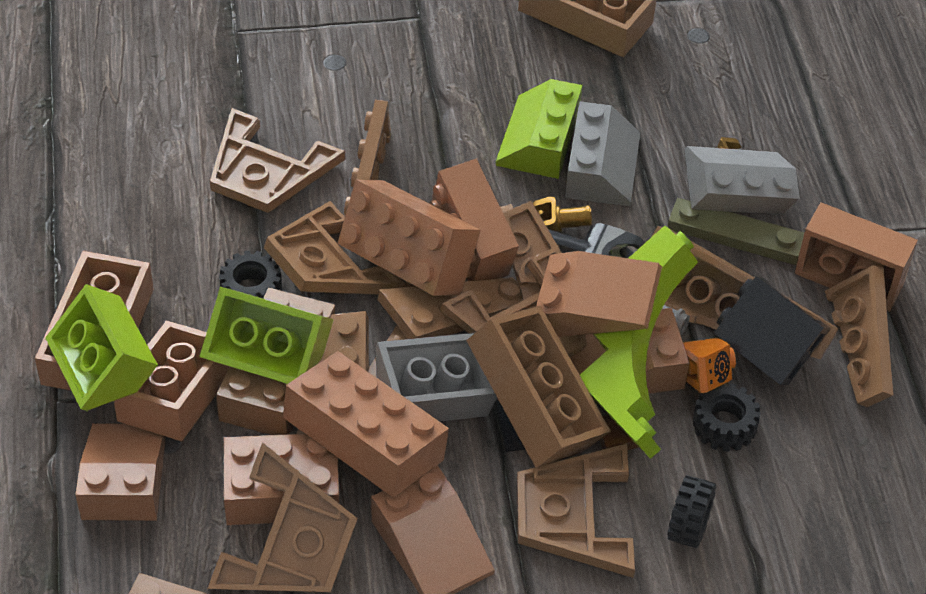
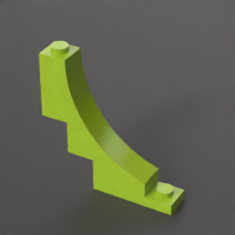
(619, 374)

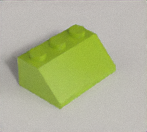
(541, 129)
(264, 336)
(100, 349)

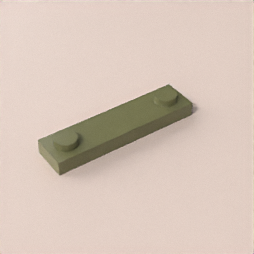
(737, 231)

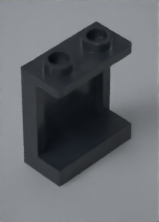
(770, 330)

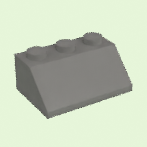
(602, 156)
(740, 180)
(436, 376)

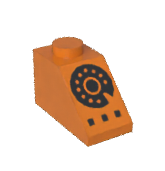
(709, 363)

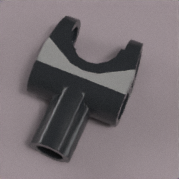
(600, 240)

